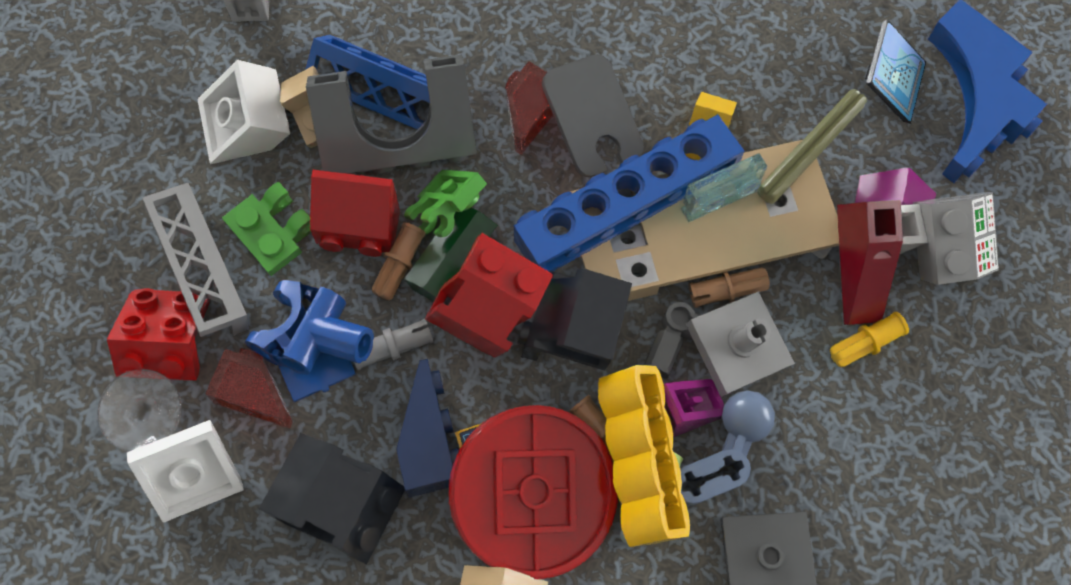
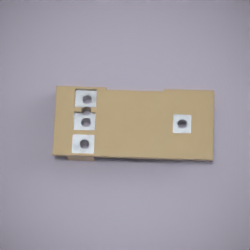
(730, 238)

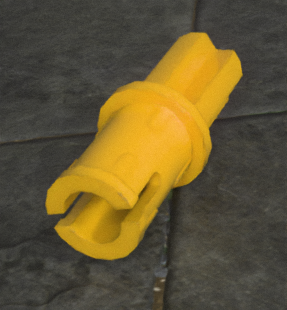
(869, 339)

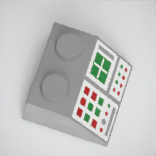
(958, 238)

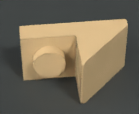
(295, 99)

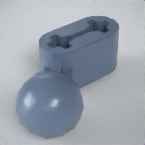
(747, 419)

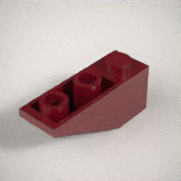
(868, 257)

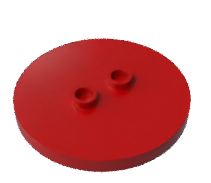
(533, 491)

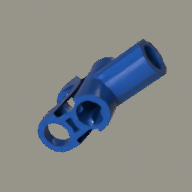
(311, 330)

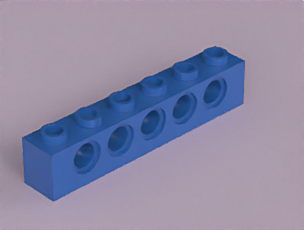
(706, 138)

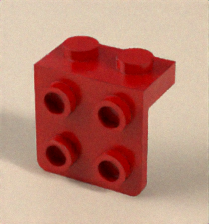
(156, 335)

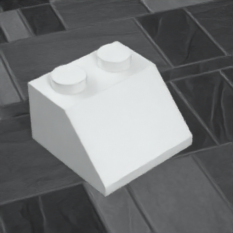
(243, 112)

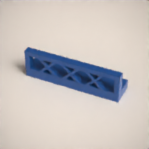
(374, 68)

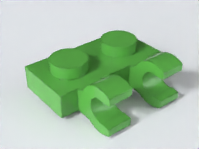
(446, 194)
(261, 233)

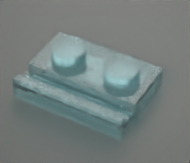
(723, 187)

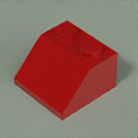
(353, 212)

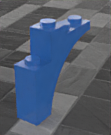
(989, 74)

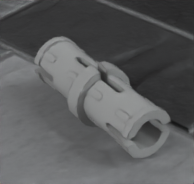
(397, 342)

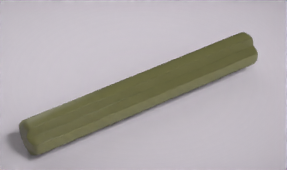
(812, 146)

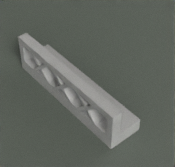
(209, 259)

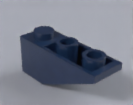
(423, 440)

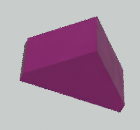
(893, 185)
(692, 404)

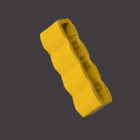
(643, 457)

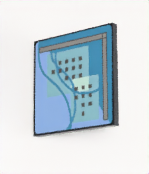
(896, 72)

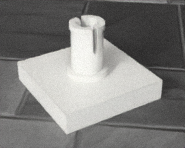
(185, 471)

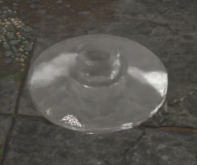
(124, 398)

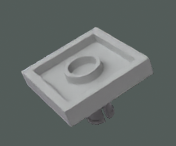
(739, 344)

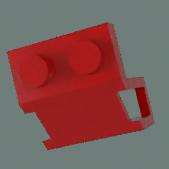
(489, 296)

